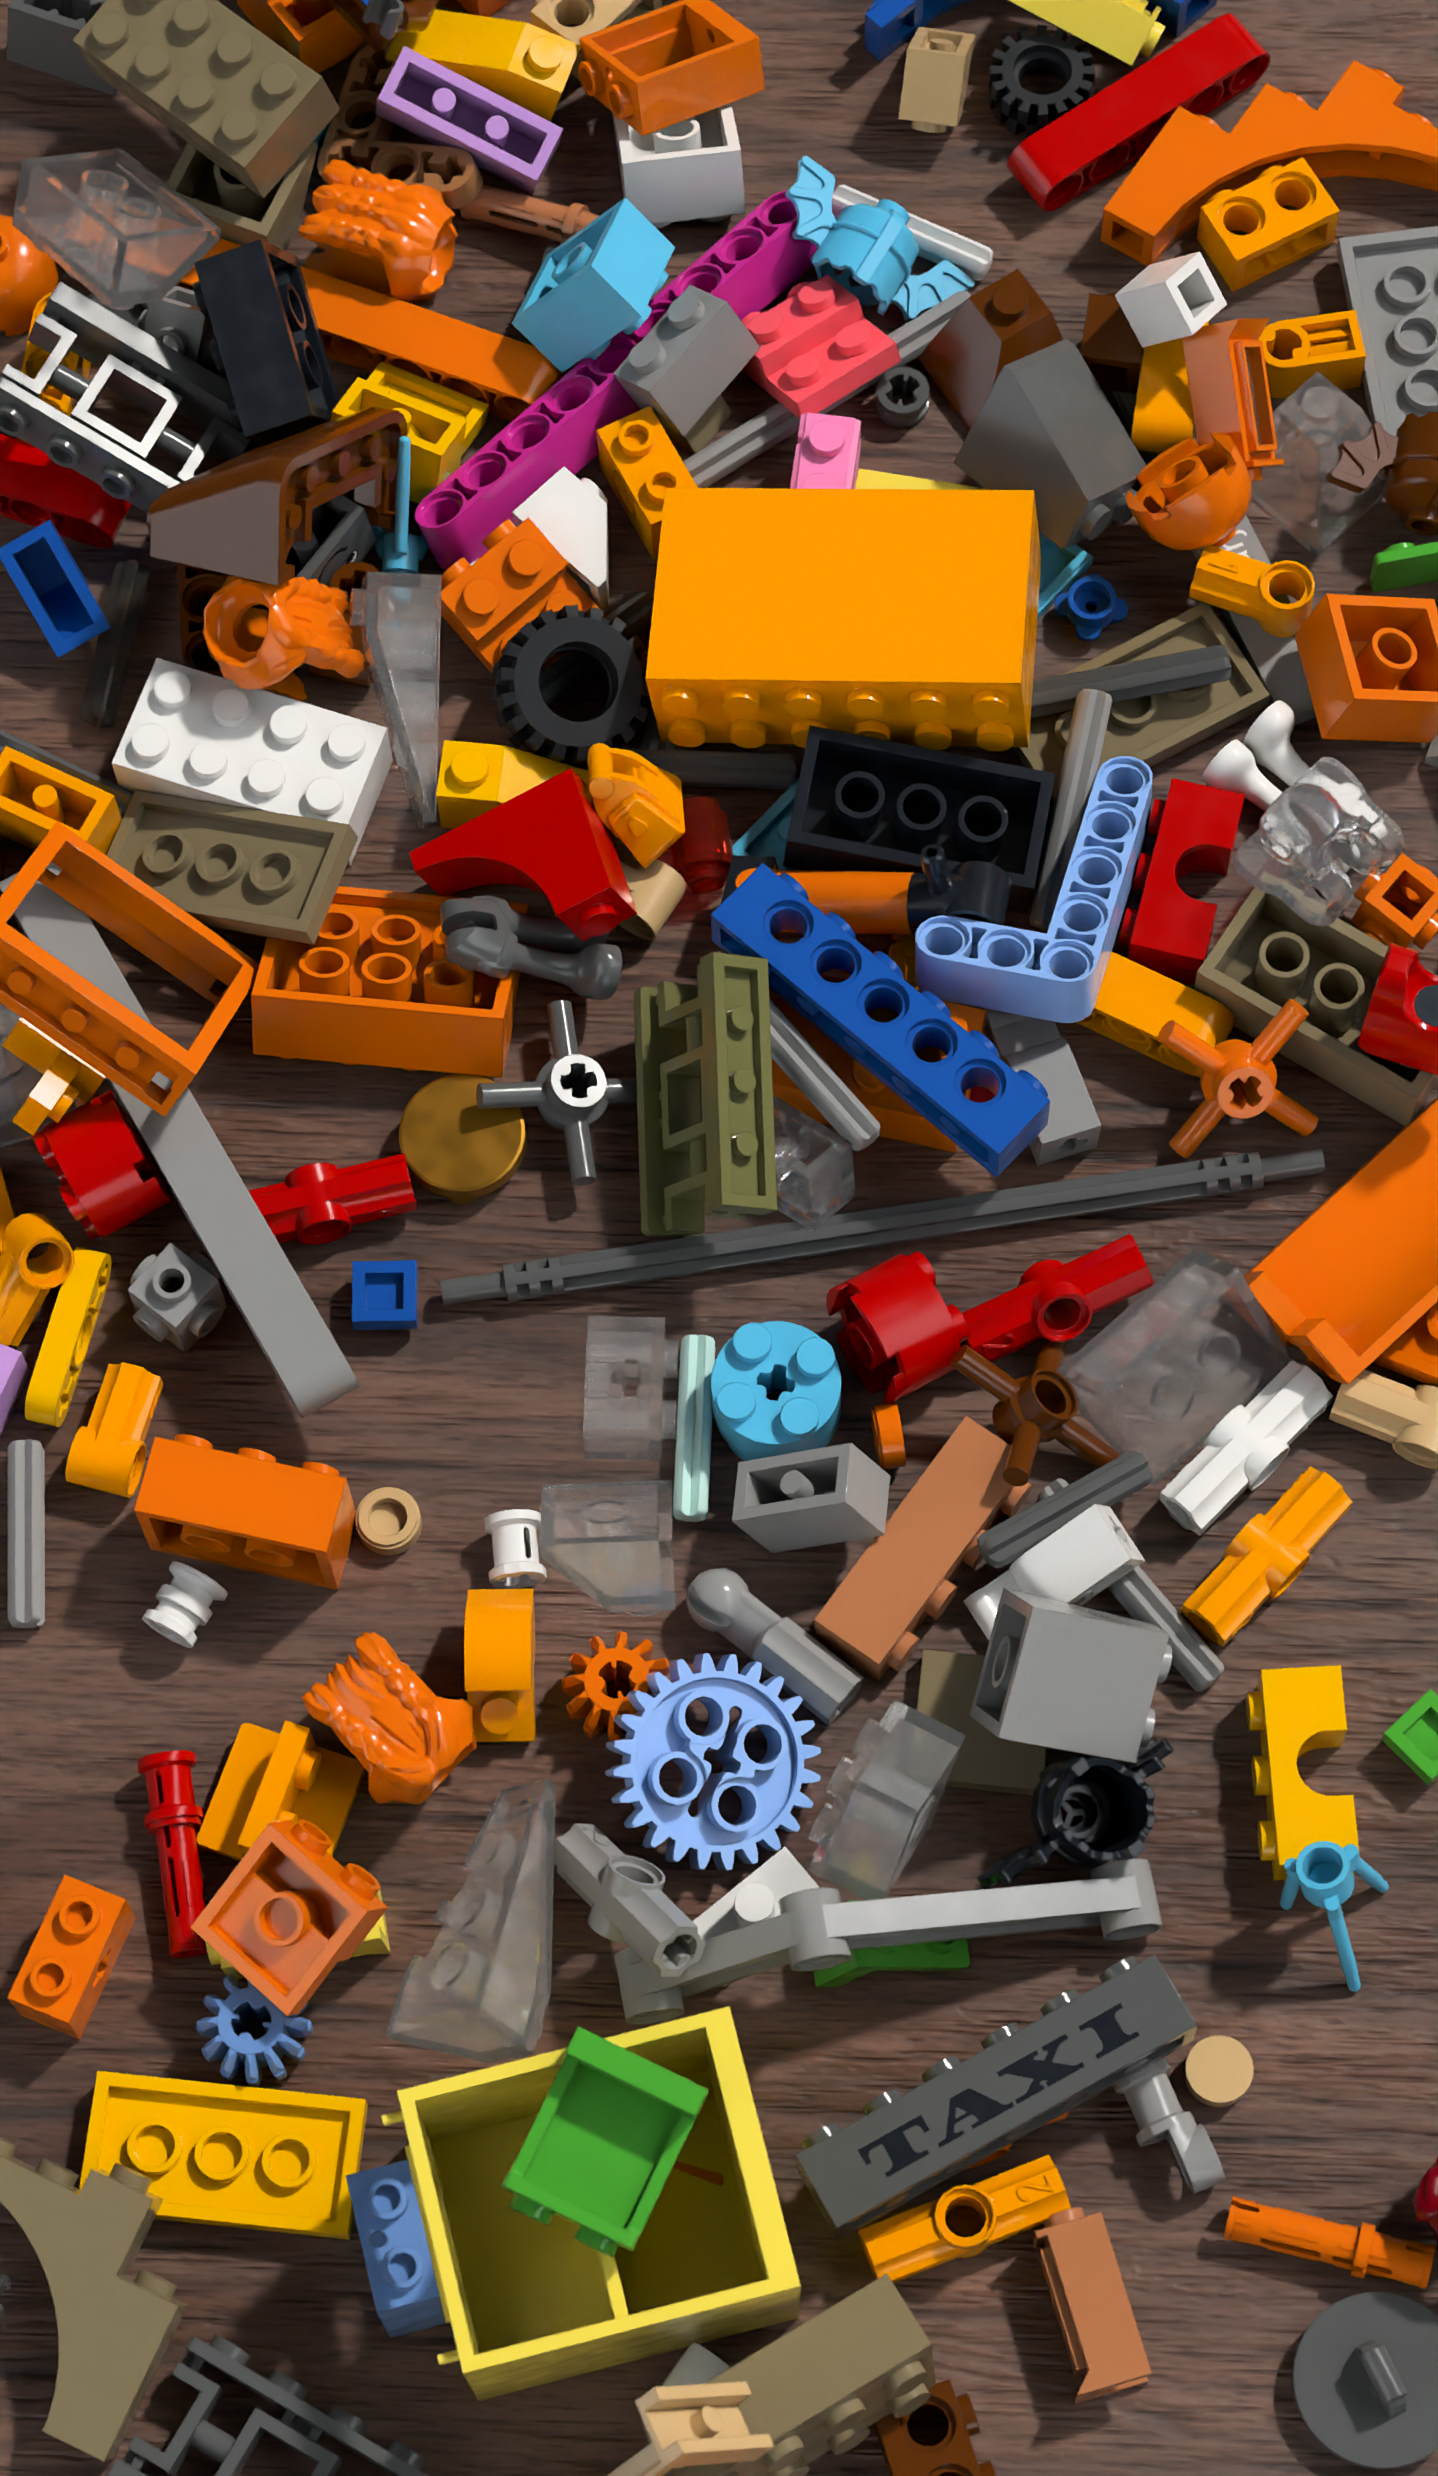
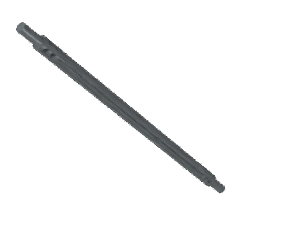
(883, 1226)

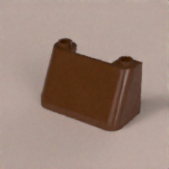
(261, 502)

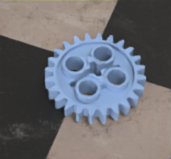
(661, 1734)

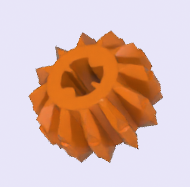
(594, 1673)

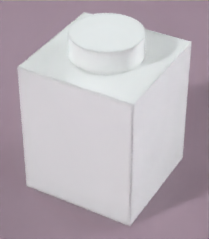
(1171, 299)

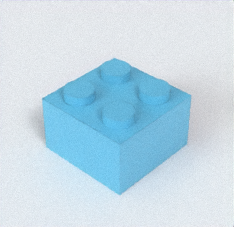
(595, 286)

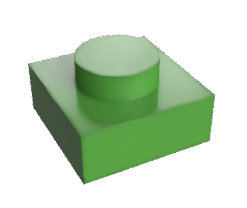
(1416, 1737)

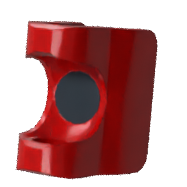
(1403, 1012)

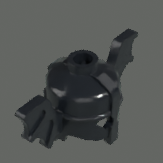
(1110, 1811)

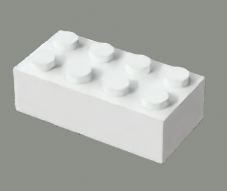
(251, 749)

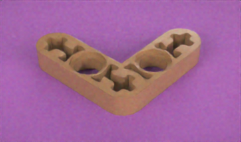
(370, 145)

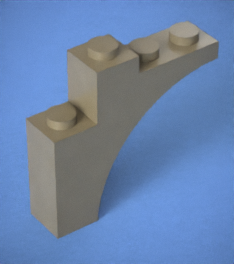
(107, 2322)

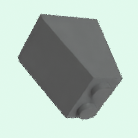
(1059, 436)

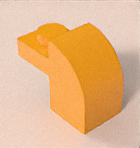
(62, 1080)
(500, 1663)

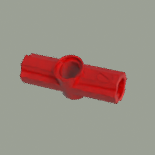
(324, 1202)
(1057, 1299)

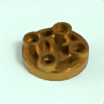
(455, 1144)

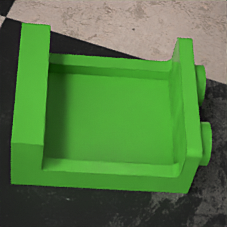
(604, 2143)

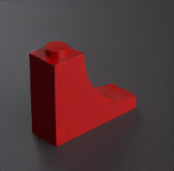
(540, 842)

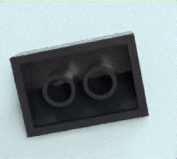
(266, 341)

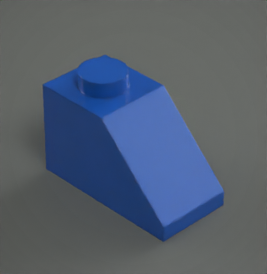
(53, 588)

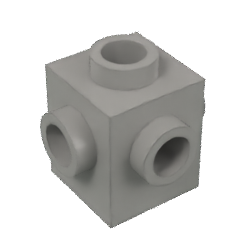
(180, 325)
(174, 1314)

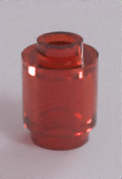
(706, 846)

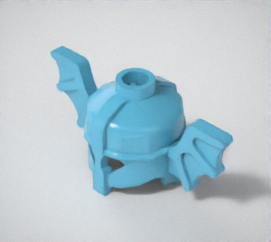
(869, 245)

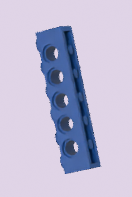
(986, 1131)

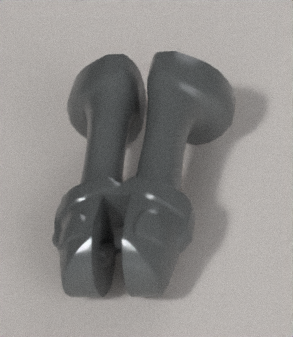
(487, 939)

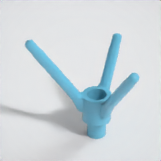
(401, 550)

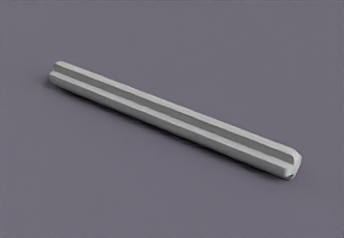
(779, 423)

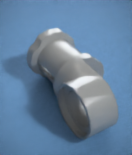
(1162, 2118)

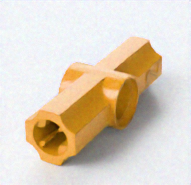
(1266, 1556)
(1006, 2202)

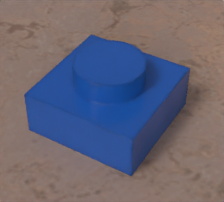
(384, 1295)

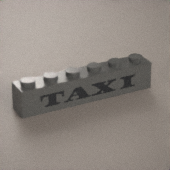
(995, 2095)

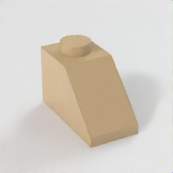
(936, 78)

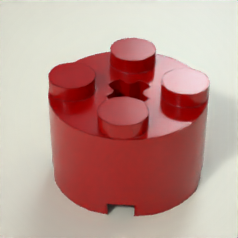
(101, 1166)
(897, 1326)

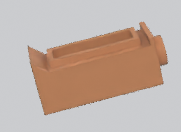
(1091, 2304)

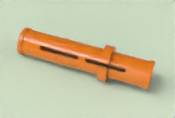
(1330, 2242)

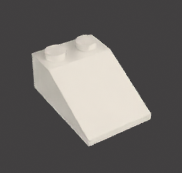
(683, 168)

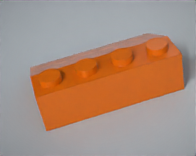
(382, 992)

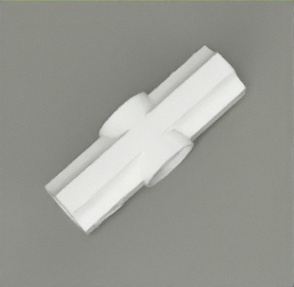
(1246, 1447)

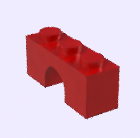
(1193, 834)

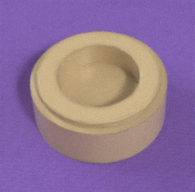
(388, 1521)
(1218, 2071)

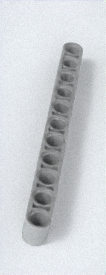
(206, 1183)

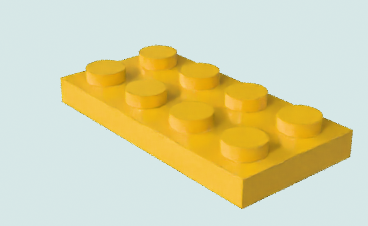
(231, 2151)

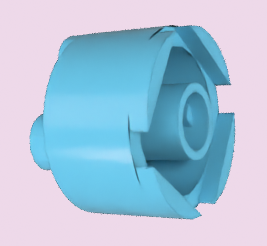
(767, 1359)

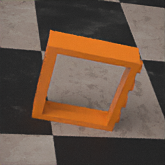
(85, 1016)

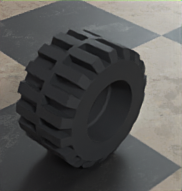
(599, 643)

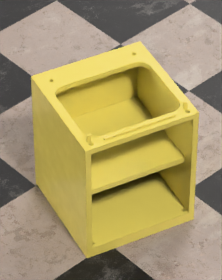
(548, 2308)

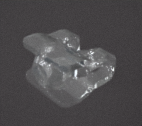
(1308, 828)

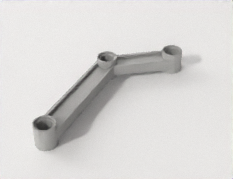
(821, 1931)

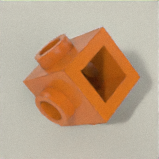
(1399, 905)

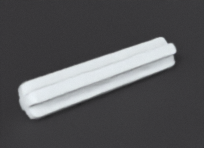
(933, 240)

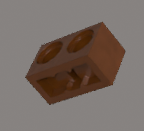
(951, 2456)

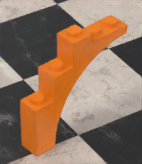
(1191, 159)

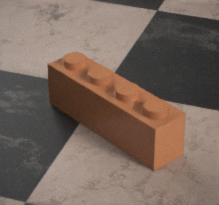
(922, 1552)

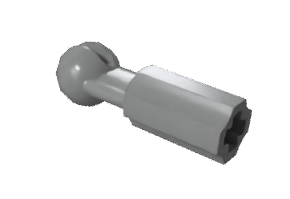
(723, 1604)

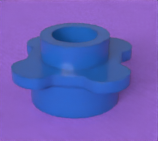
(1096, 591)

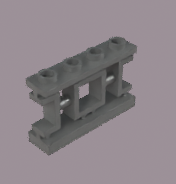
(134, 368)
(300, 2427)

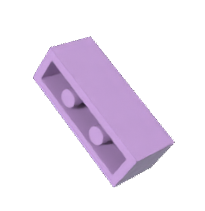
(467, 116)

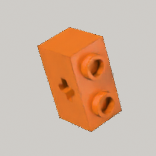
(72, 1957)

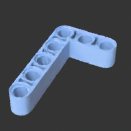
(1059, 971)

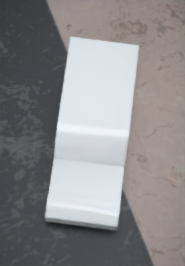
(1065, 1566)

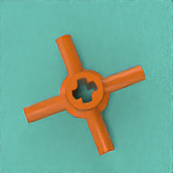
(1241, 1060)

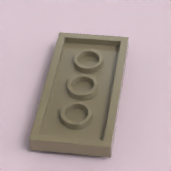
(1161, 723)
(235, 863)

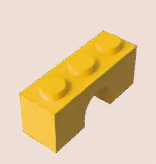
(1294, 1715)

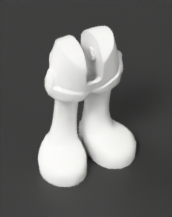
(1269, 746)

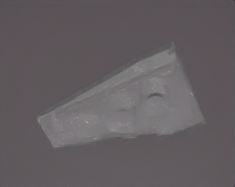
(402, 653)
(492, 1960)

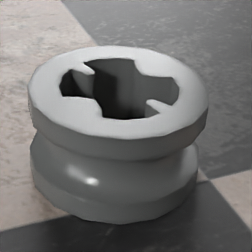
(907, 380)

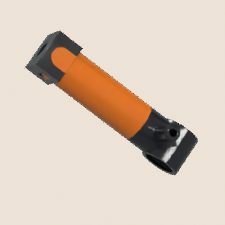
(895, 900)

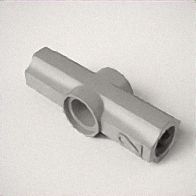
(627, 1900)

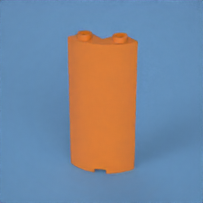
(1361, 1259)

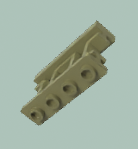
(728, 1045)

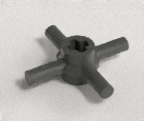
(558, 1105)

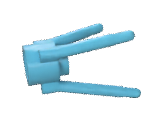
(1327, 1882)

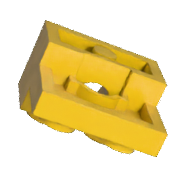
(437, 419)

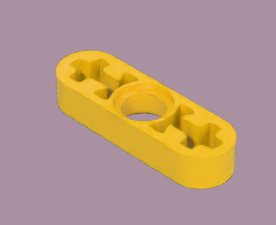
(67, 1338)

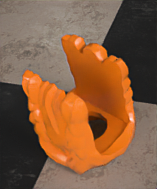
(380, 233)
(266, 647)
(392, 1722)

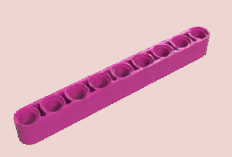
(560, 427)

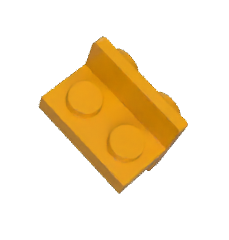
(278, 1780)

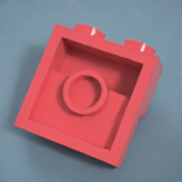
(816, 347)

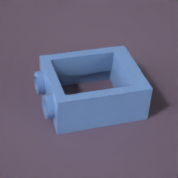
(395, 2249)

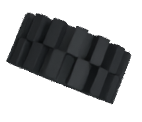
(1032, 55)

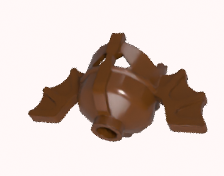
(1409, 468)

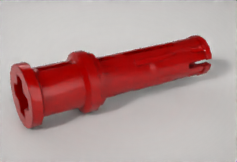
(174, 1822)

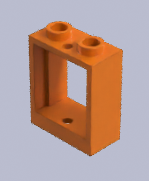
(671, 64)

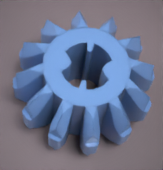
(242, 2048)

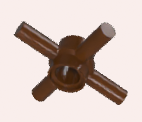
(1033, 1409)

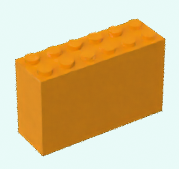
(845, 616)

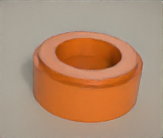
(888, 1436)

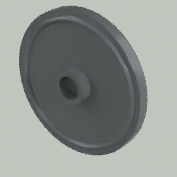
(1371, 2380)

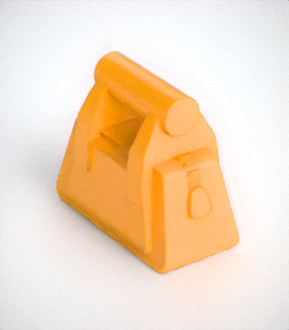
(636, 801)

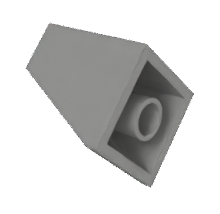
(1070, 1677)

